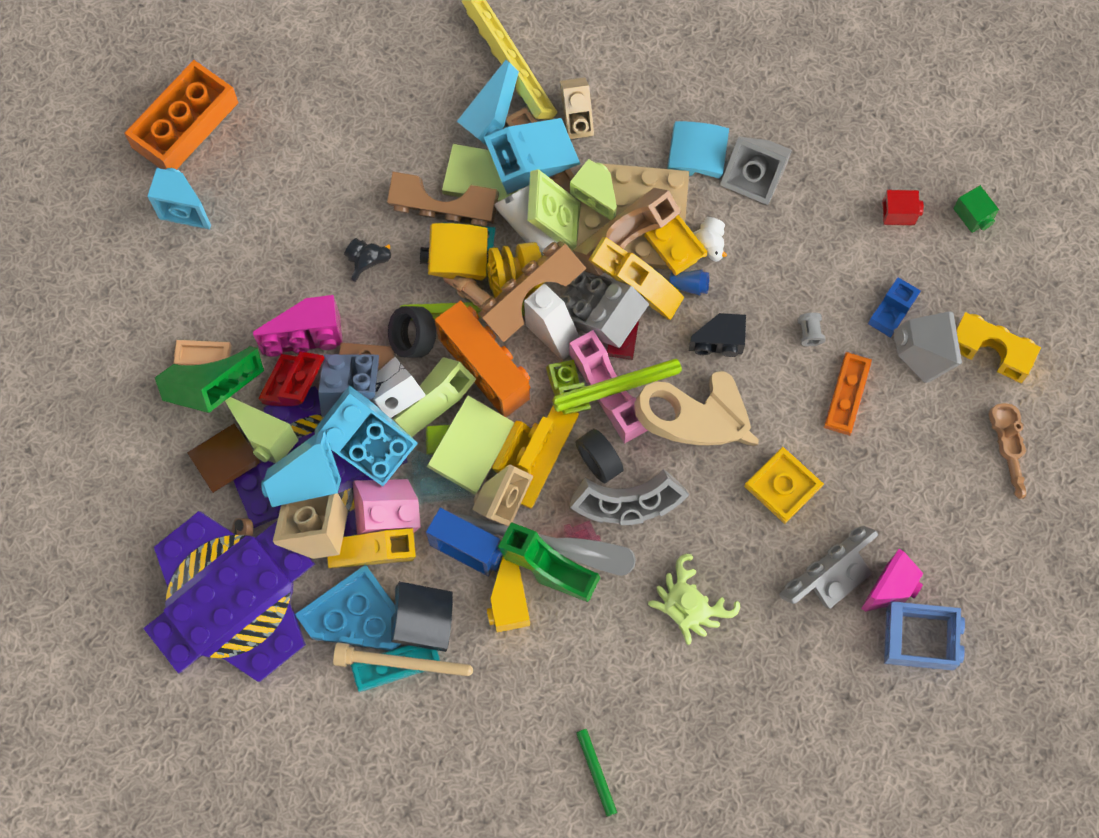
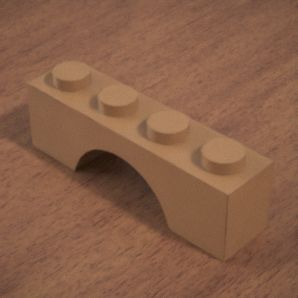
(475, 204)
(645, 214)
(504, 311)

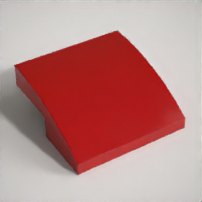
(291, 379)

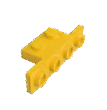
(543, 450)

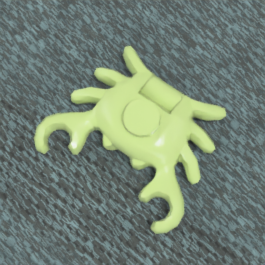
(688, 605)

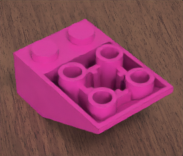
(303, 327)

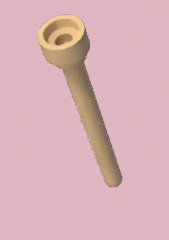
(347, 655)

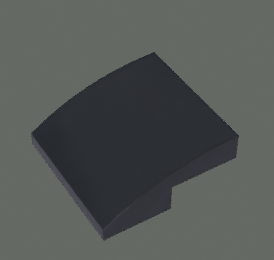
(422, 616)

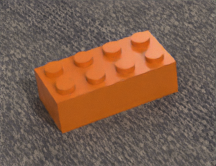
(182, 117)
(480, 354)

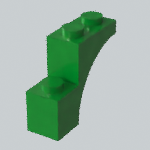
(549, 567)

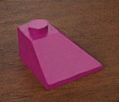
(895, 583)

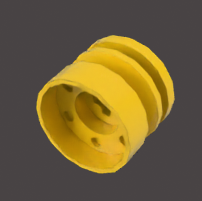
(505, 267)

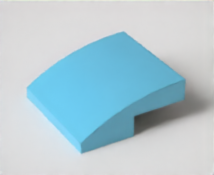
(698, 148)

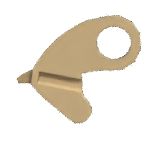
(713, 423)

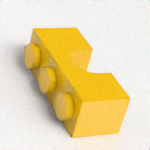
(1015, 352)

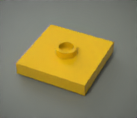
(783, 485)

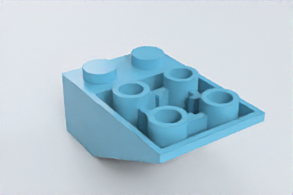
(529, 148)
(366, 436)

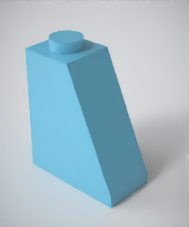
(303, 473)

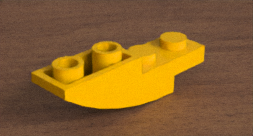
(633, 271)

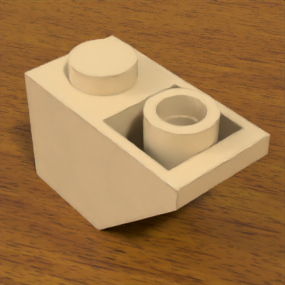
(577, 107)

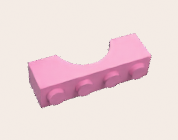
(595, 367)

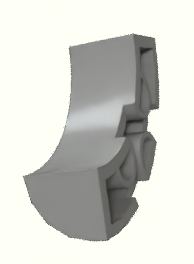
(631, 504)

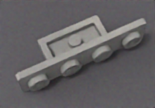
(835, 573)

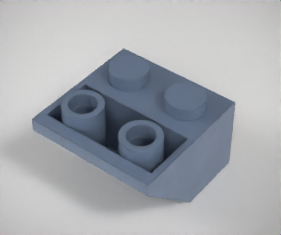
(345, 371)

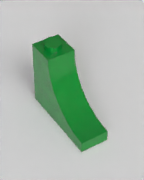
(209, 384)

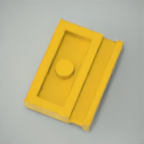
(676, 245)

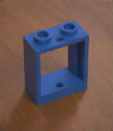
(464, 542)

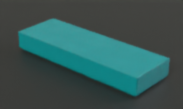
(371, 676)

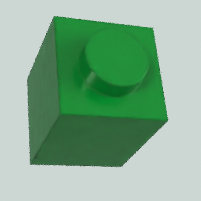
(976, 209)

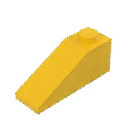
(508, 599)

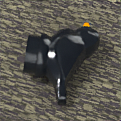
(366, 256)

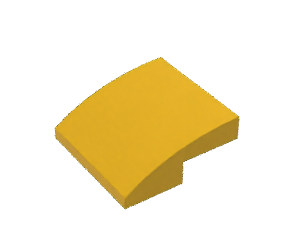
(457, 251)

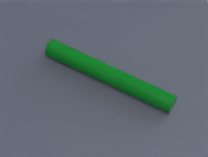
(596, 773)

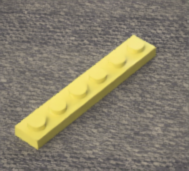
(504, 49)

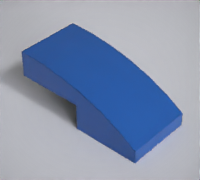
(894, 307)

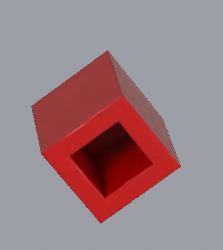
(902, 207)

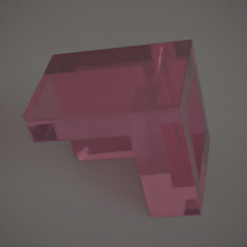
(582, 531)

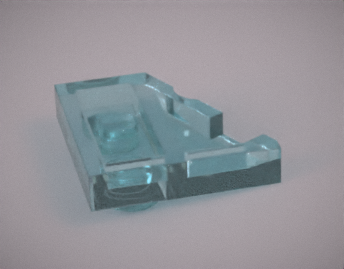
(432, 486)

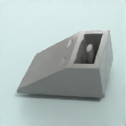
(604, 306)

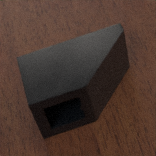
(720, 335)

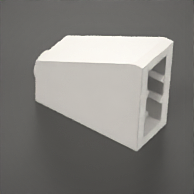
(550, 321)

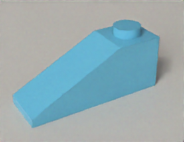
(490, 107)

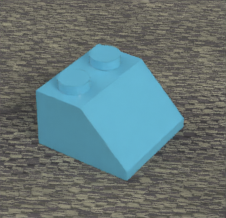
(175, 199)

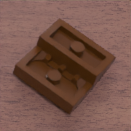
(223, 457)

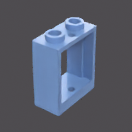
(893, 635)

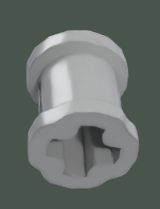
(811, 329)

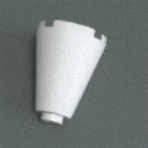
(515, 211)

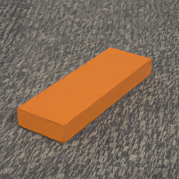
(847, 393)

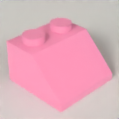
(385, 506)

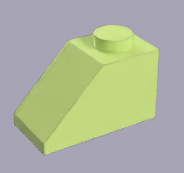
(595, 188)

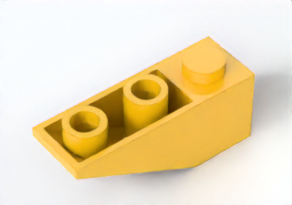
(375, 548)

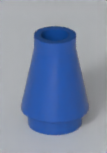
(691, 281)

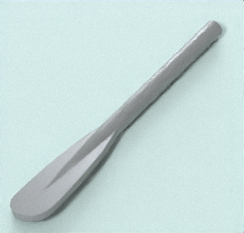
(593, 553)

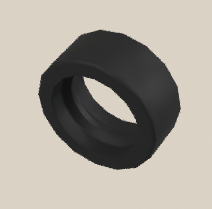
(398, 332)
(599, 455)

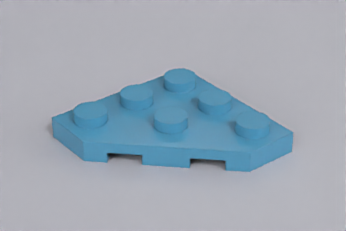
(352, 613)

